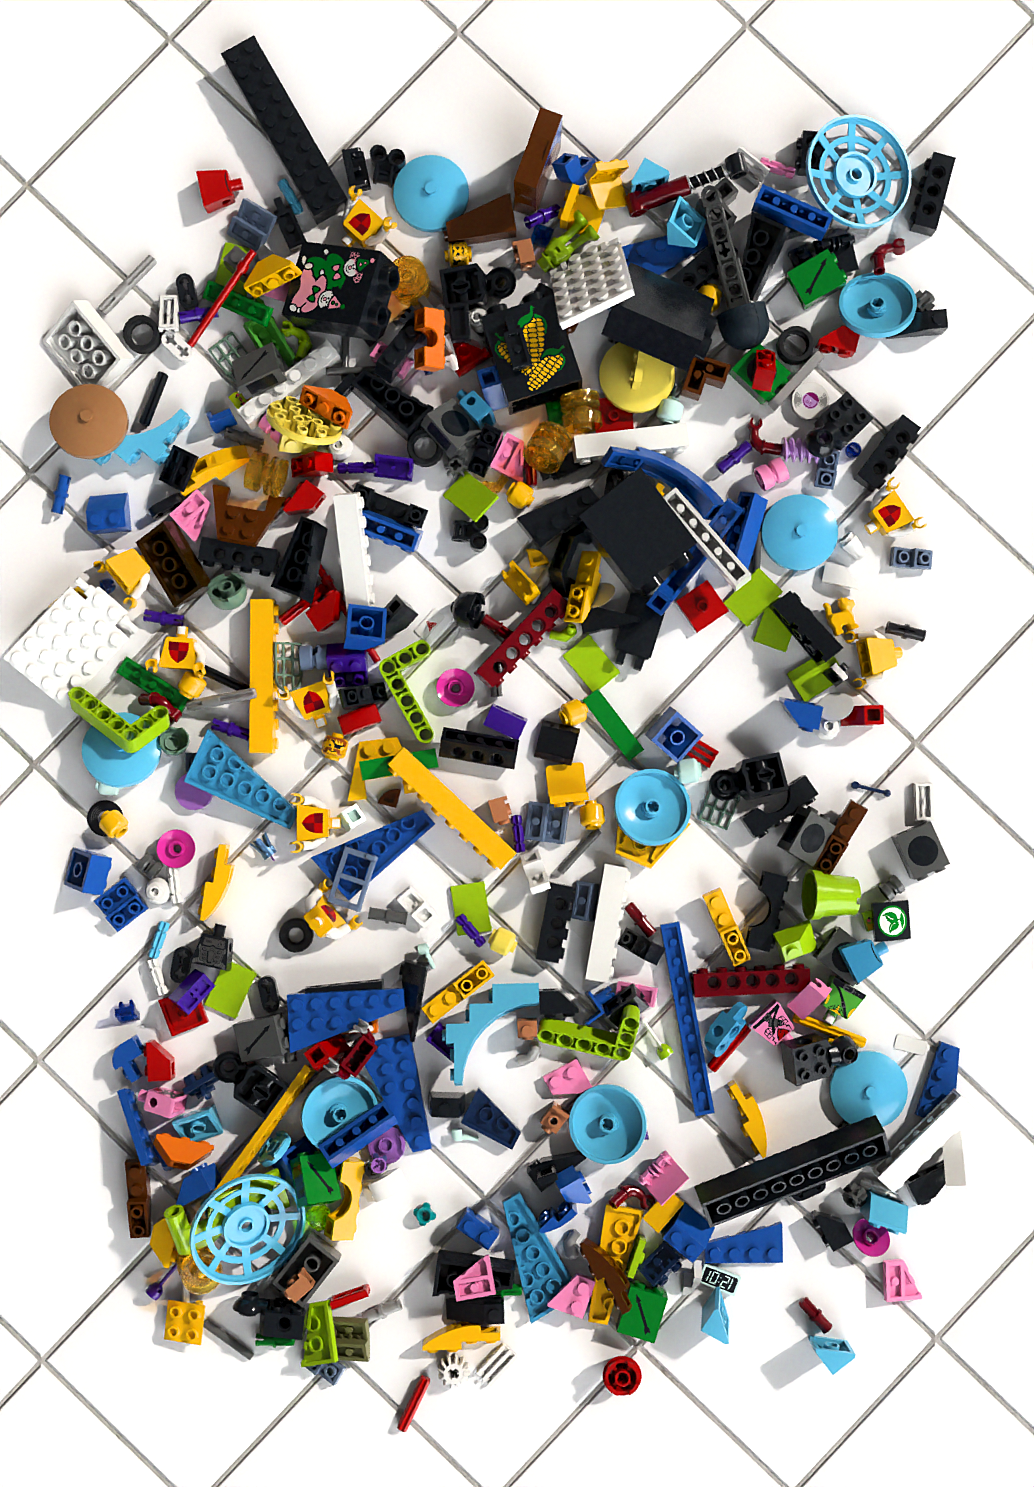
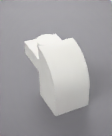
(535, 871)
(384, 1186)

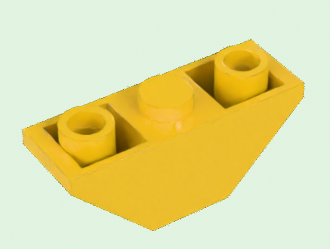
(270, 274)
(163, 1244)

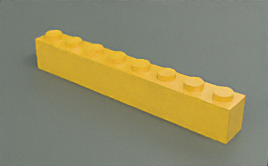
(263, 707)
(448, 805)

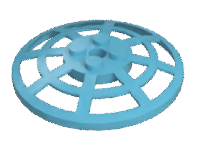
(863, 167)
(247, 1237)

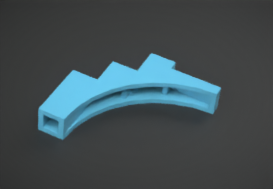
(151, 442)
(463, 1036)

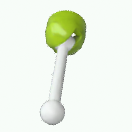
(663, 1050)

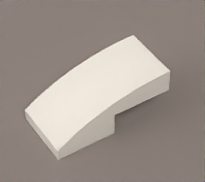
(417, 906)

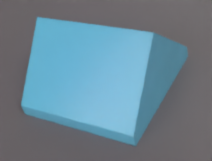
(648, 176)
(684, 225)
(199, 1124)
(715, 1317)
(832, 1352)

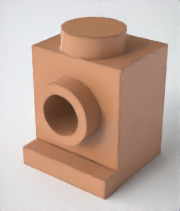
(524, 254)
(500, 810)
(527, 1028)
(557, 1112)
(299, 1285)

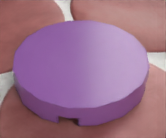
(191, 796)
(390, 1144)

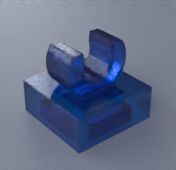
(541, 235)
(127, 1014)

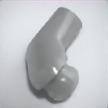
(531, 1055)
(569, 1245)

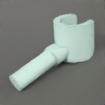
(424, 949)
(458, 1136)

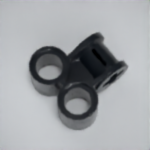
(385, 167)
(470, 532)

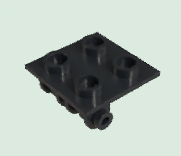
(842, 248)

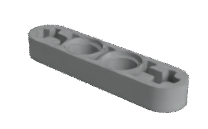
(796, 380)

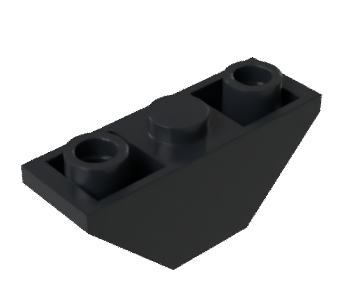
(485, 450)
(362, 695)

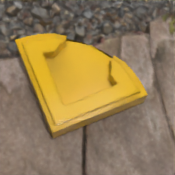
(536, 558)

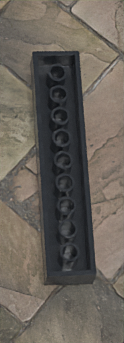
(285, 129)
(793, 1171)

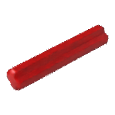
(301, 605)
(717, 1062)
(413, 1403)

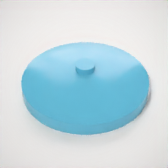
(430, 193)
(877, 305)
(799, 532)
(115, 766)
(652, 807)
(869, 1088)
(334, 1105)
(608, 1124)

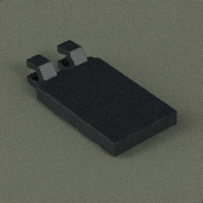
(640, 637)

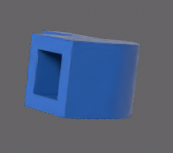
(572, 169)
(124, 1057)

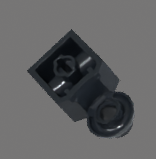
(473, 286)
(837, 426)
(751, 779)
(814, 1058)
(253, 1083)
(277, 1316)

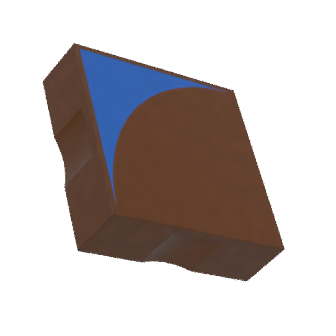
(537, 162)

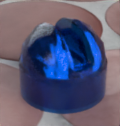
(850, 452)
(106, 585)

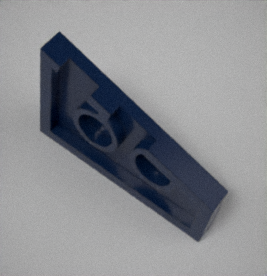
(490, 1121)

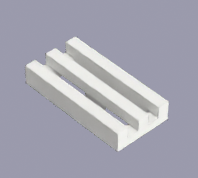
(749, 176)
(161, 326)
(923, 801)
(486, 1377)

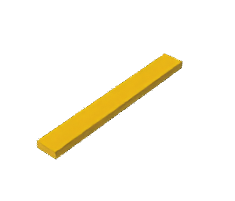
(268, 1125)

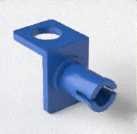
(597, 1001)

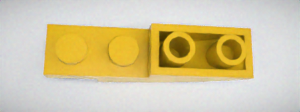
(218, 465)
(585, 588)
(215, 891)
(726, 927)
(457, 991)
(753, 1122)
(452, 1336)

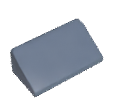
(585, 901)

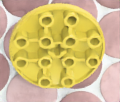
(635, 379)
(300, 427)

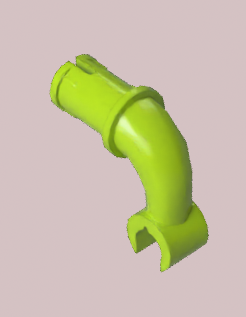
(303, 339)

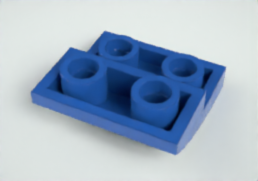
(121, 904)
(552, 1219)

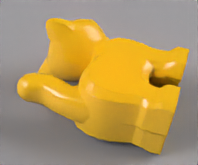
(845, 617)

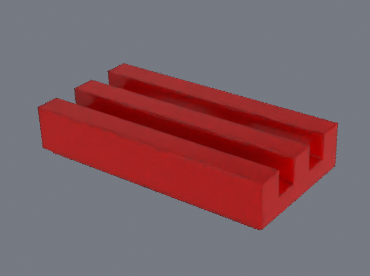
(711, 758)
(350, 1296)

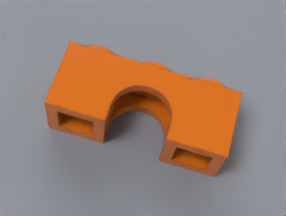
(432, 324)

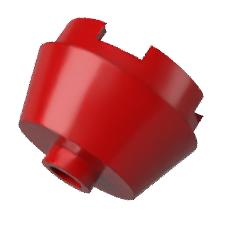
(622, 1376)

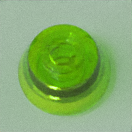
(317, 1217)

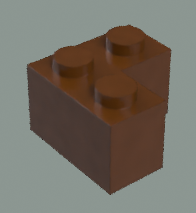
(704, 372)

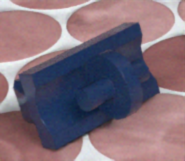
(203, 1086)

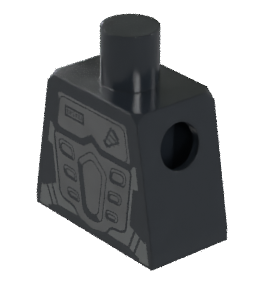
(214, 949)
(446, 1104)

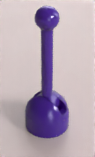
(155, 1289)

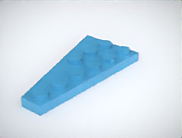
(229, 777)
(537, 1261)

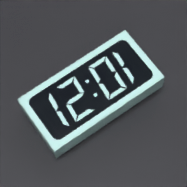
(717, 1277)

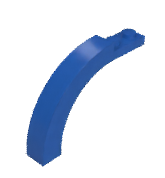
(669, 472)
(678, 580)

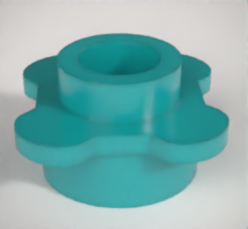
(424, 1219)

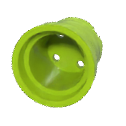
(829, 895)

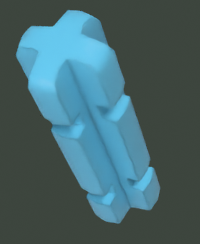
(290, 196)
(158, 939)

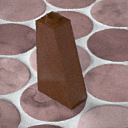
(484, 224)

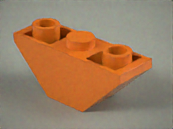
(327, 404)
(181, 1151)

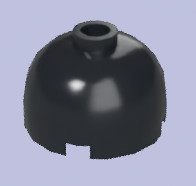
(467, 610)

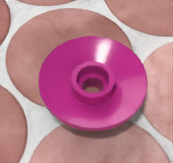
(448, 680)
(166, 848)
(879, 1238)

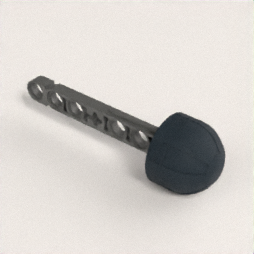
(744, 322)

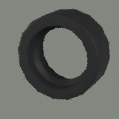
(130, 326)
(803, 333)
(417, 460)

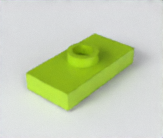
(636, 1257)

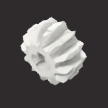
(454, 1377)

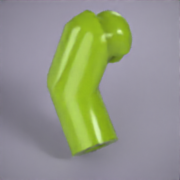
(565, 635)

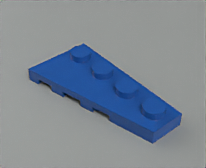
(940, 1079)
(137, 1127)
(752, 1246)

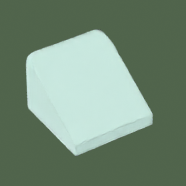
(351, 817)

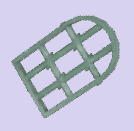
(226, 356)
(283, 658)
(722, 812)

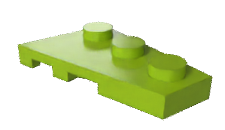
(320, 1341)

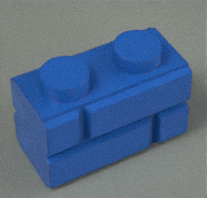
(477, 1228)

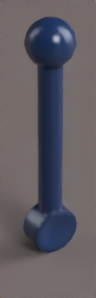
(855, 785)

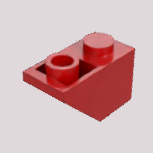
(840, 341)
(763, 370)
(312, 465)
(305, 500)
(326, 612)
(864, 716)
(332, 1047)
(159, 1062)

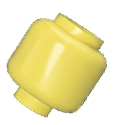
(502, 941)

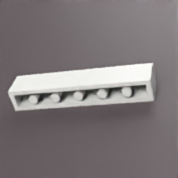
(303, 373)
(657, 438)
(709, 542)
(353, 549)
(606, 922)
(924, 1140)

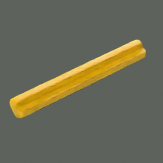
(829, 1029)

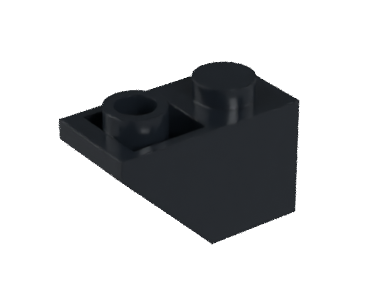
(641, 946)
(556, 1002)
(833, 1229)

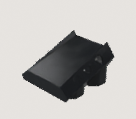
(557, 742)

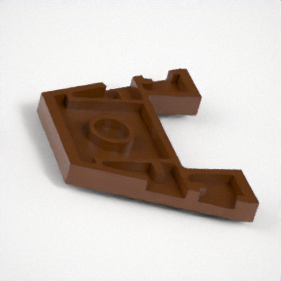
(242, 524)

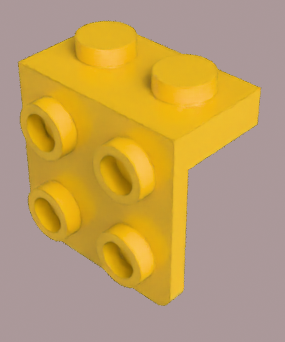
(606, 184)
(584, 204)
(566, 784)

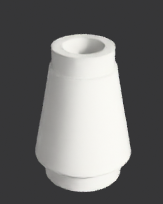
(853, 545)

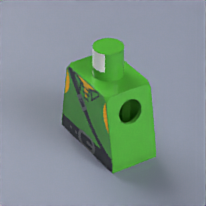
(841, 1000)

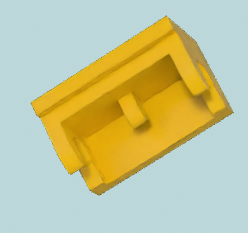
(520, 583)
(659, 1215)

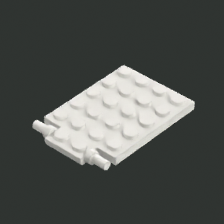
(591, 282)
(71, 641)

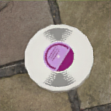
(809, 401)

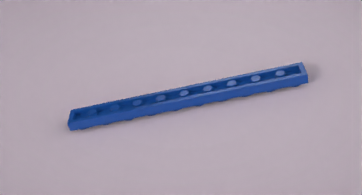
(687, 1018)

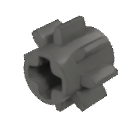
(924, 301)
(451, 464)
(854, 1195)

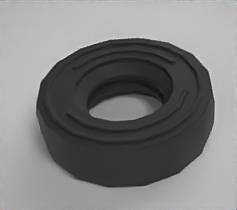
(284, 935)

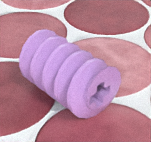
(796, 449)

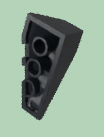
(413, 982)

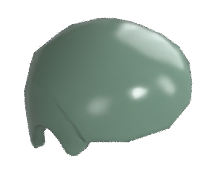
(174, 741)

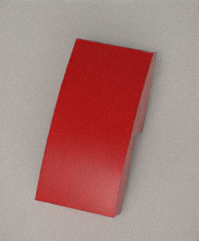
(359, 719)

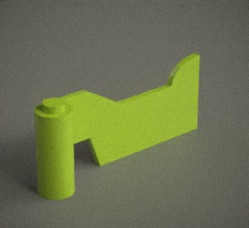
(180, 1227)

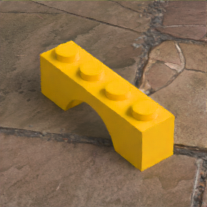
(342, 1222)

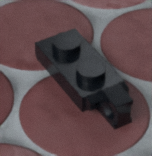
(288, 225)
(516, 345)
(567, 468)

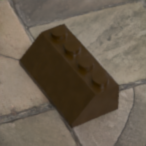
(174, 563)

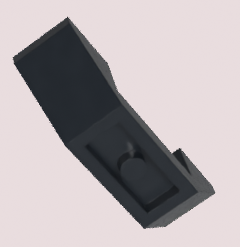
(409, 515)
(562, 560)

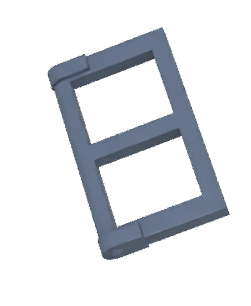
(356, 907)

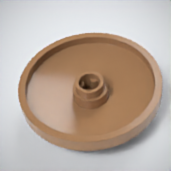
(88, 421)

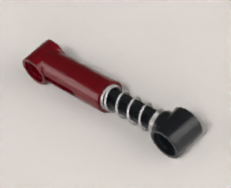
(642, 201)

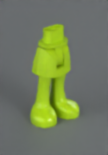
(557, 252)

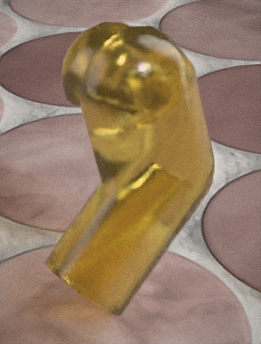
(496, 486)

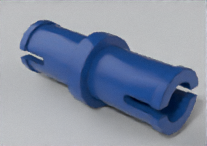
(60, 494)

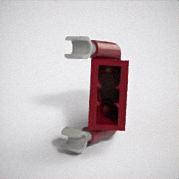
(356, 1055)

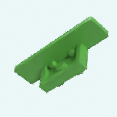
(264, 335)

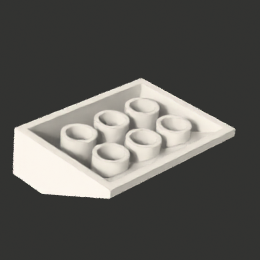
(87, 346)

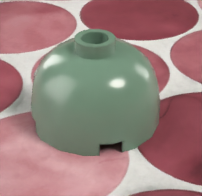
(227, 591)

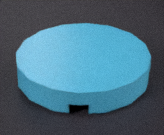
(274, 1148)

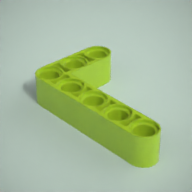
(405, 691)
(125, 735)
(593, 1040)

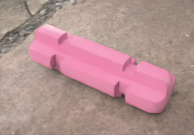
(779, 168)

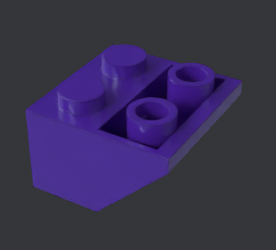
(348, 665)

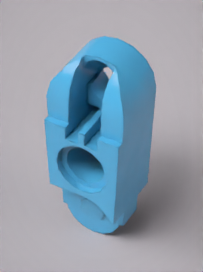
(725, 1029)

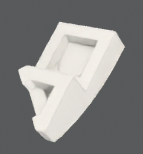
(449, 353)
(838, 575)
(692, 1279)

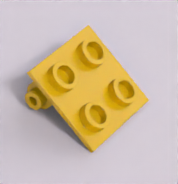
(184, 1322)

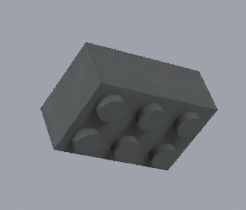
(316, 1257)

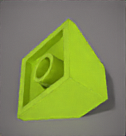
(795, 941)

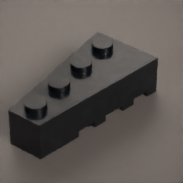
(761, 252)
(390, 403)
(555, 518)
(301, 561)
(806, 628)
(452, 1264)

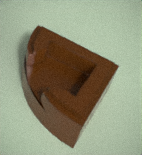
(390, 798)

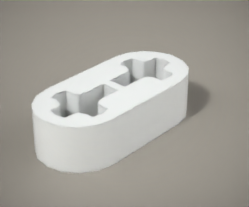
(180, 343)

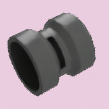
(149, 866)
(891, 888)

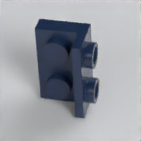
(661, 1264)

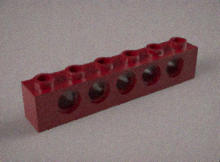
(486, 672)
(701, 989)

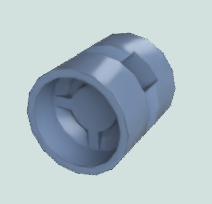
(313, 657)

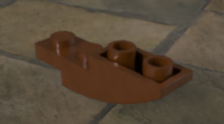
(838, 842)
(138, 1199)
(604, 1266)

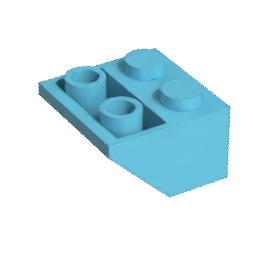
(885, 1212)

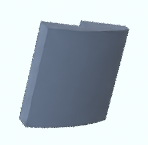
(251, 224)
(546, 823)

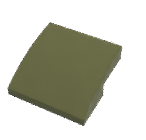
(352, 1338)

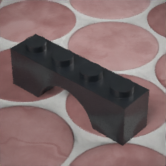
(394, 356)
(799, 793)
(761, 935)

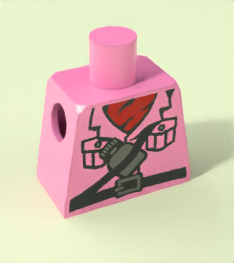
(772, 1023)
(163, 1101)

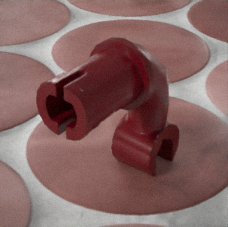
(879, 253)
(760, 445)
(155, 699)
(628, 1190)

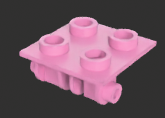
(663, 1177)

